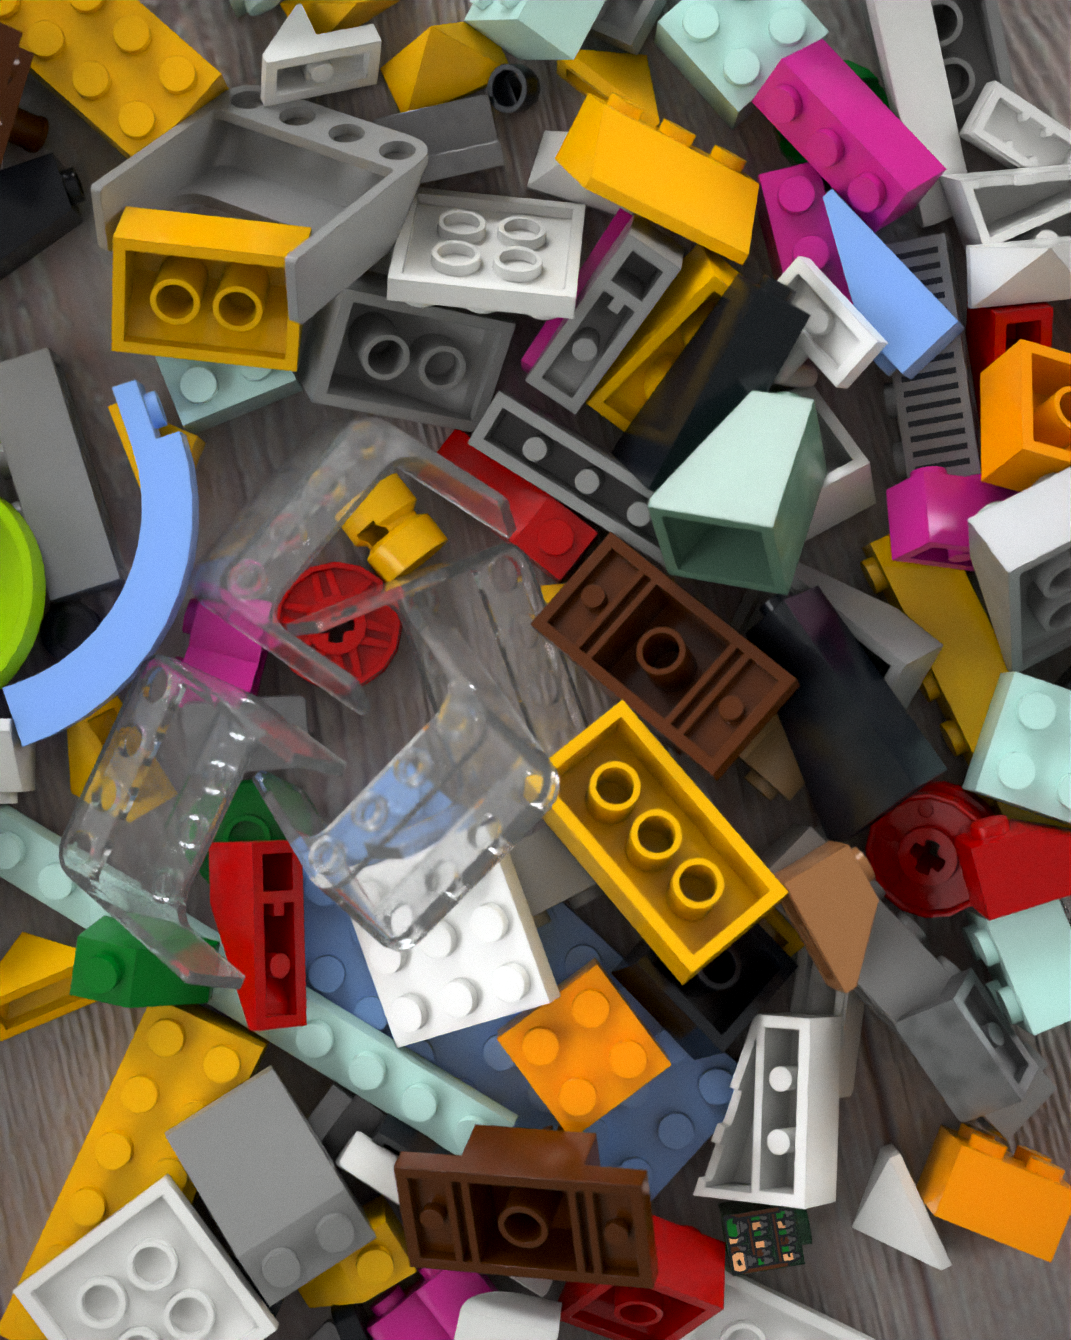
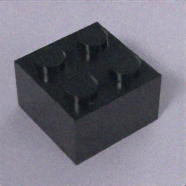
(718, 1000)

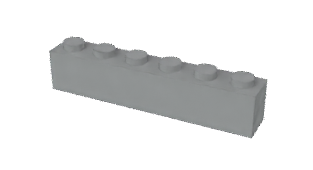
(904, 975)

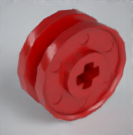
(375, 636)
(901, 848)

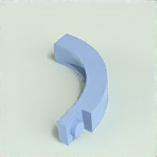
(151, 593)

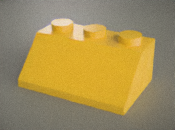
(662, 175)
(204, 288)

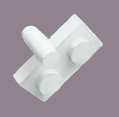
(834, 336)

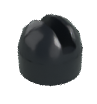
(508, 92)

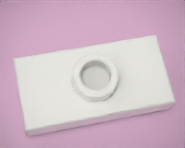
(1015, 130)

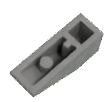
(607, 313)

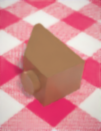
(832, 909)

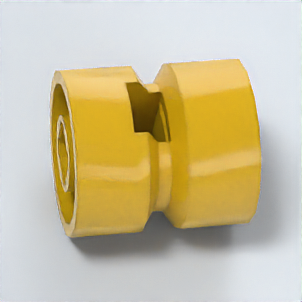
(393, 530)

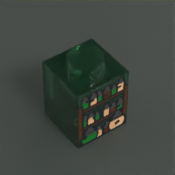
(763, 1236)

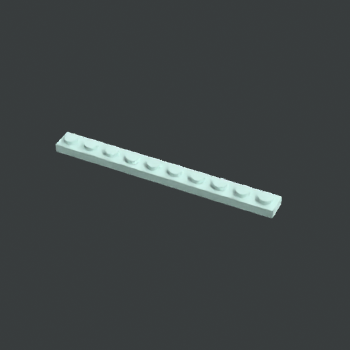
(330, 1043)

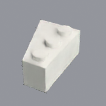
(1010, 204)
(782, 1115)

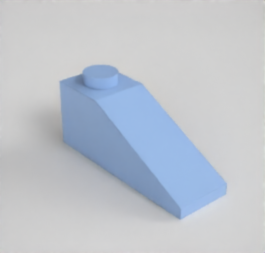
(889, 295)

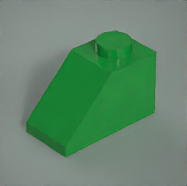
(123, 972)

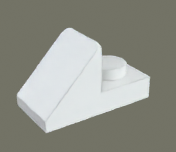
(314, 65)

